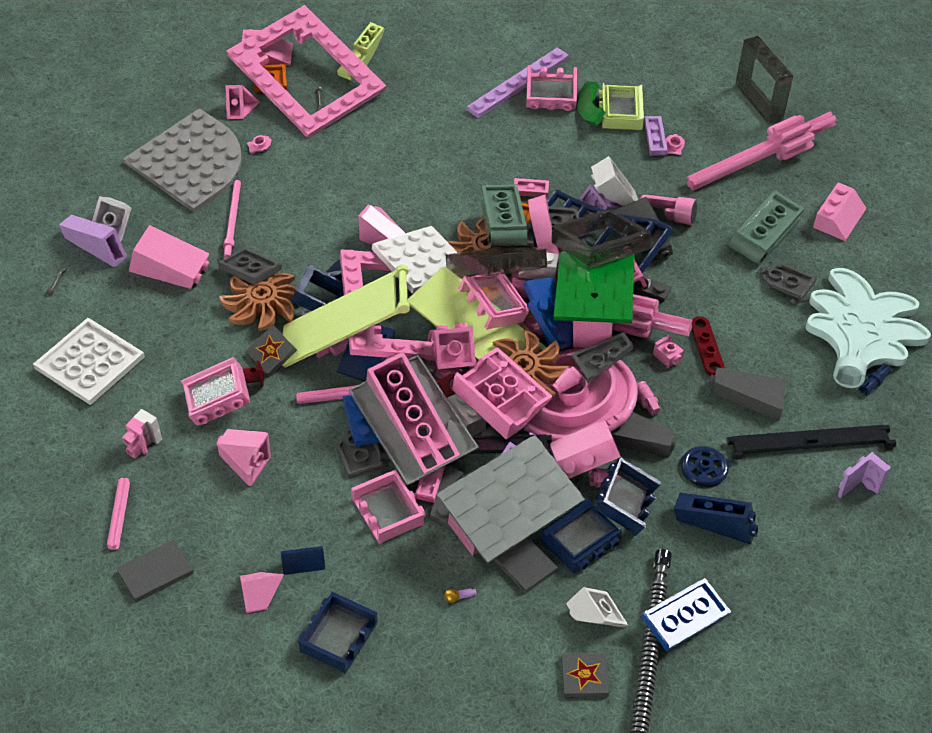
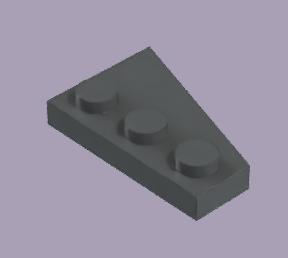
(601, 356)

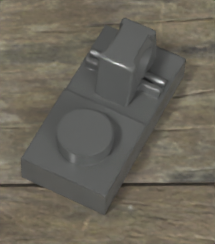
(654, 288)

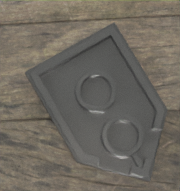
(788, 280)
(358, 459)

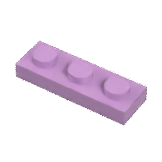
(655, 135)

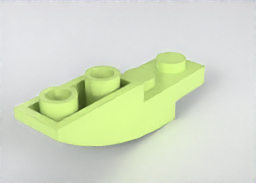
(365, 46)

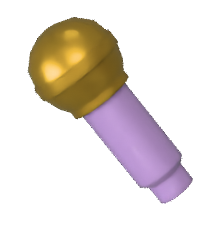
(452, 595)

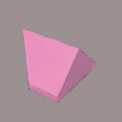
(239, 101)
(259, 590)

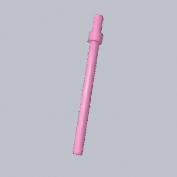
(228, 244)

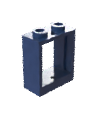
(320, 279)

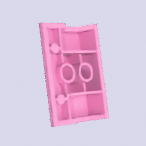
(501, 392)

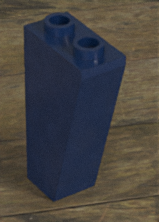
(718, 515)

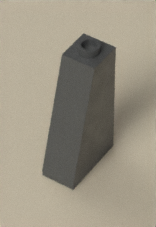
(643, 209)
(750, 390)
(644, 436)

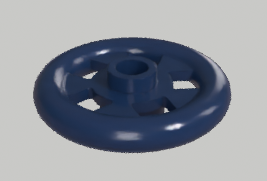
(703, 479)

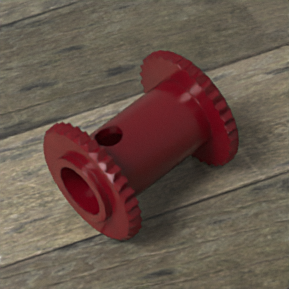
(254, 374)

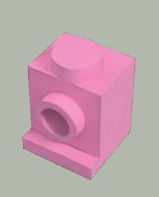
(668, 351)

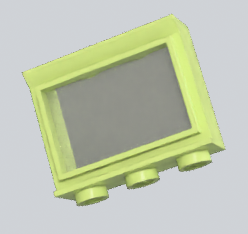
(622, 107)

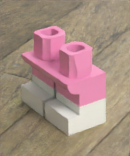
(141, 432)

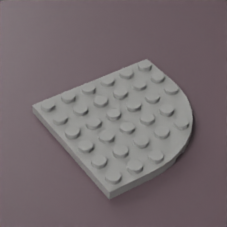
(190, 160)

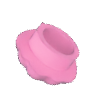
(259, 144)
(674, 144)

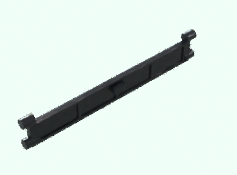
(810, 439)
(496, 444)

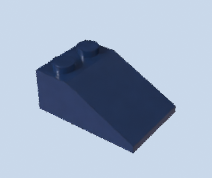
(357, 365)

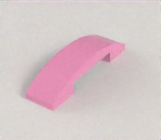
(542, 224)

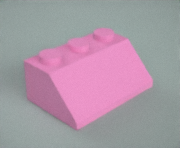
(840, 212)
(585, 449)

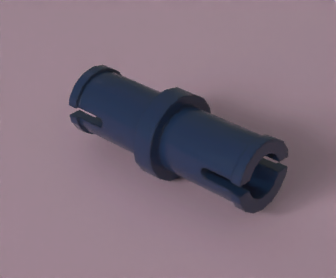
(875, 379)

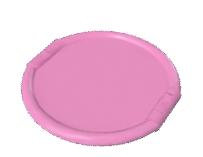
(605, 398)

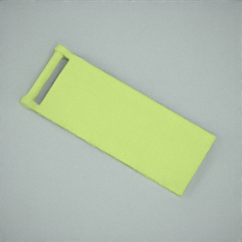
(445, 305)
(347, 315)

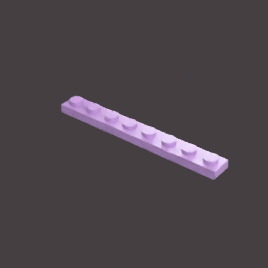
(515, 83)

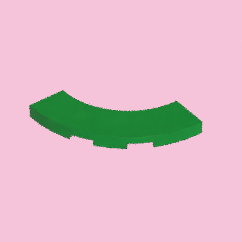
(586, 107)

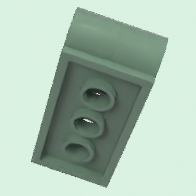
(503, 215)
(766, 228)

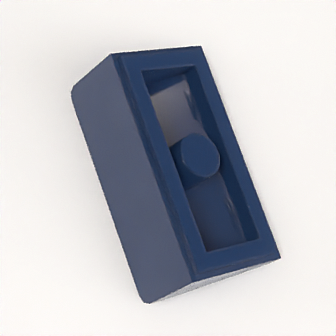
(303, 560)

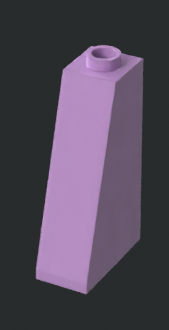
(94, 238)

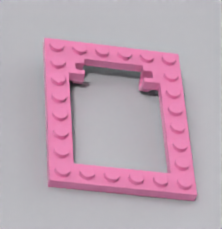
(249, 59)
(370, 341)

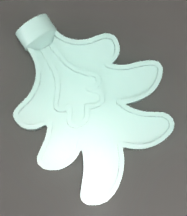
(864, 325)

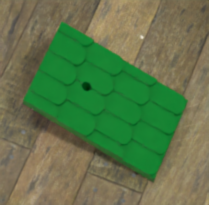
(594, 297)

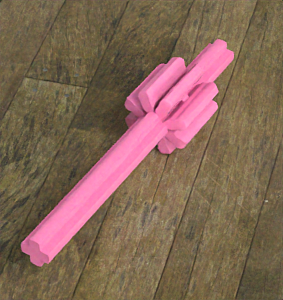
(784, 139)
(644, 317)

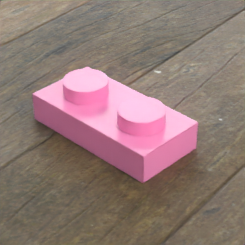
(531, 187)

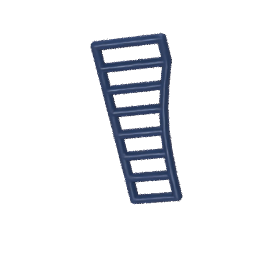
(652, 223)

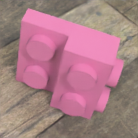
(454, 346)

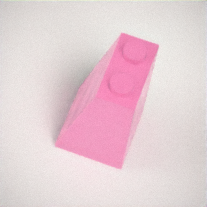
(168, 259)

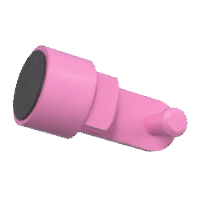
(678, 210)

